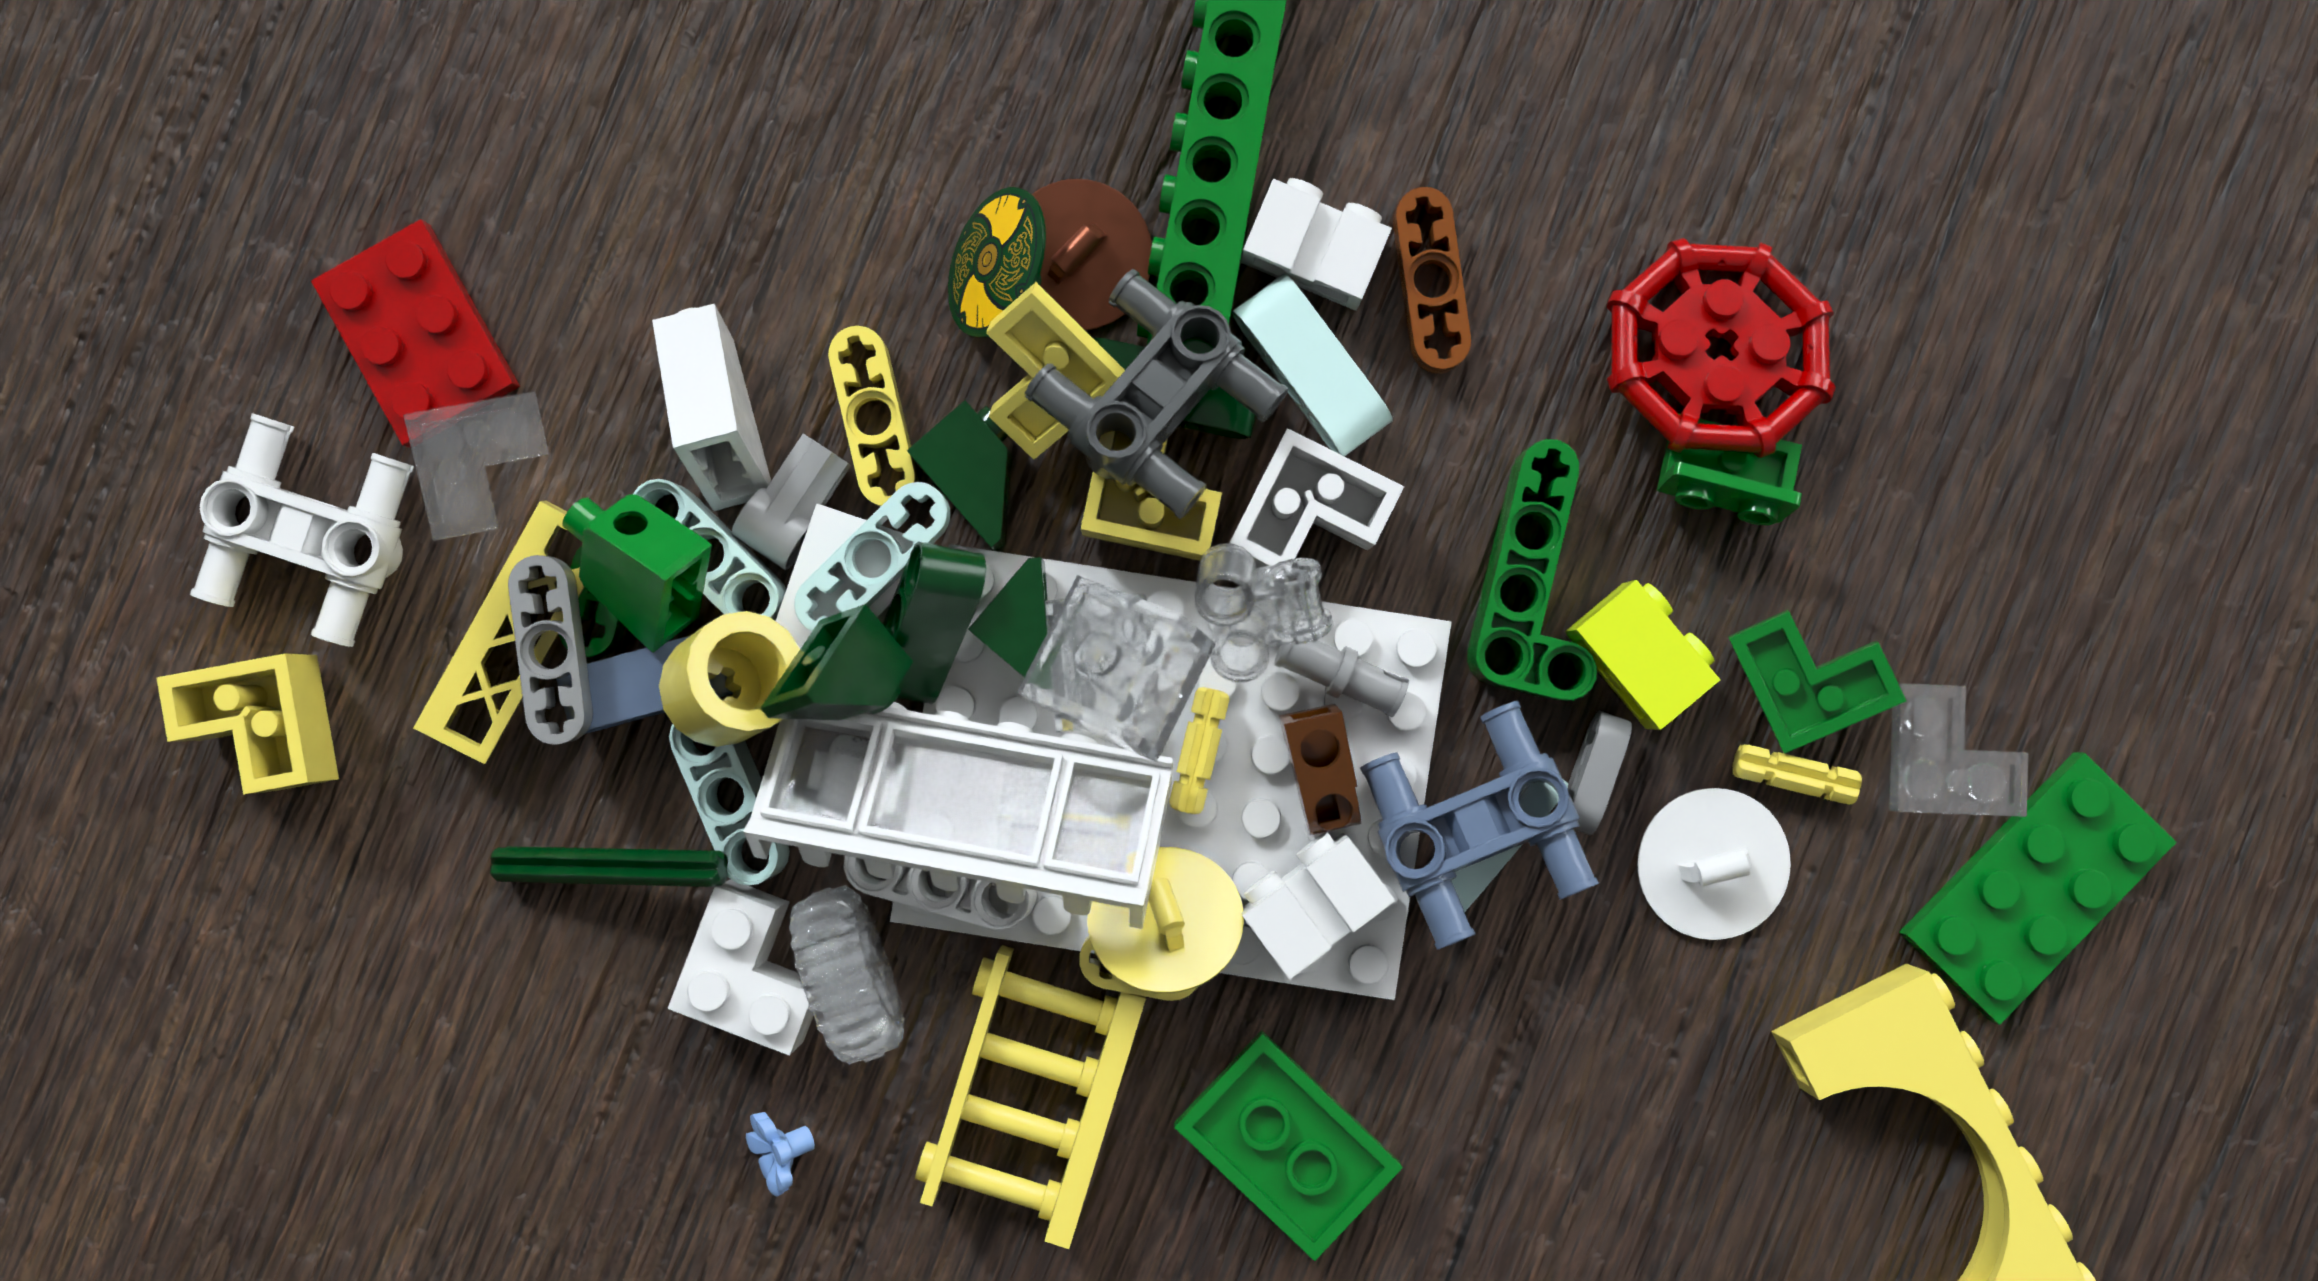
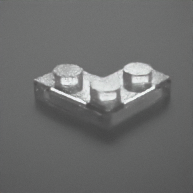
(457, 444)
(1935, 771)

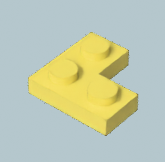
(1037, 333)

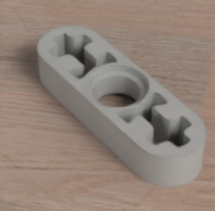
(560, 599)

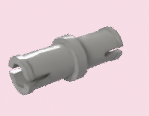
(1344, 674)

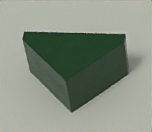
(1017, 617)

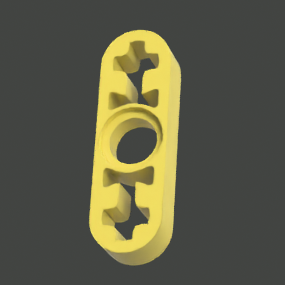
(846, 375)

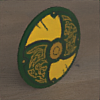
(996, 258)

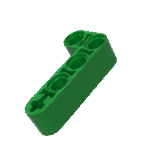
(1537, 572)

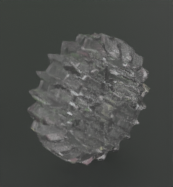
(846, 975)

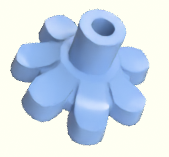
(777, 1150)

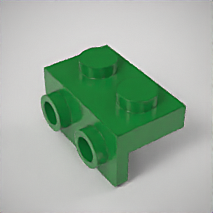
(1734, 481)

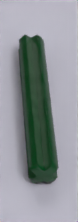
(609, 866)

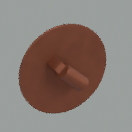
(1090, 247)

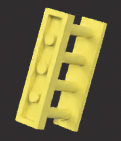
(1076, 1139)

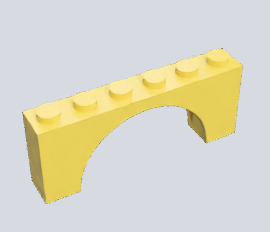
(1905, 1038)

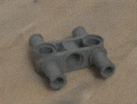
(1156, 392)

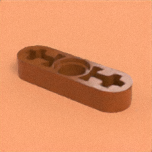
(1408, 237)

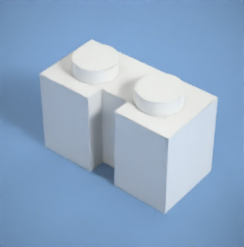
(1315, 243)
(1314, 902)

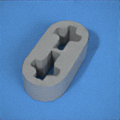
(1598, 768)

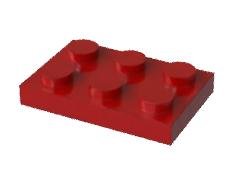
(413, 327)

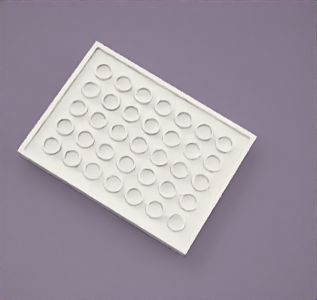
(1252, 800)

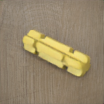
(1199, 750)
(1797, 774)

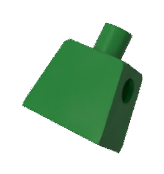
(641, 565)

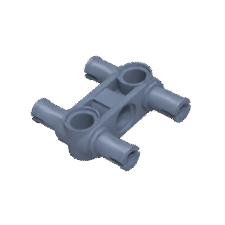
(1478, 825)

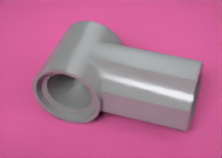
(779, 516)

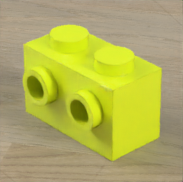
(1645, 654)

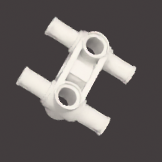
(301, 530)

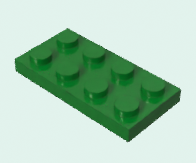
(2037, 887)

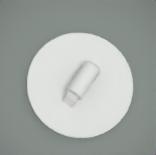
(1714, 863)

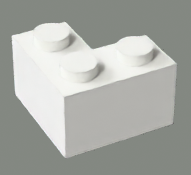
(1310, 487)
(729, 975)

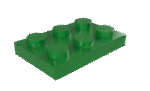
(1288, 1145)

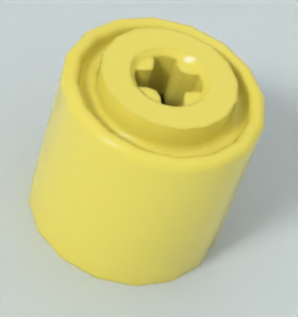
(753, 657)

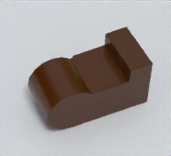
(1322, 767)

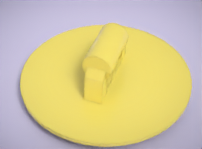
(1187, 928)

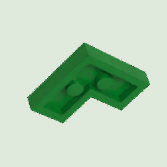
(1806, 699)

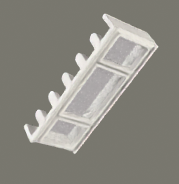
(967, 805)

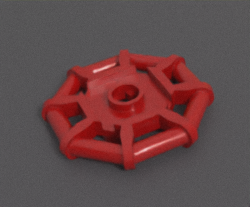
(1726, 312)

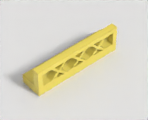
(482, 638)

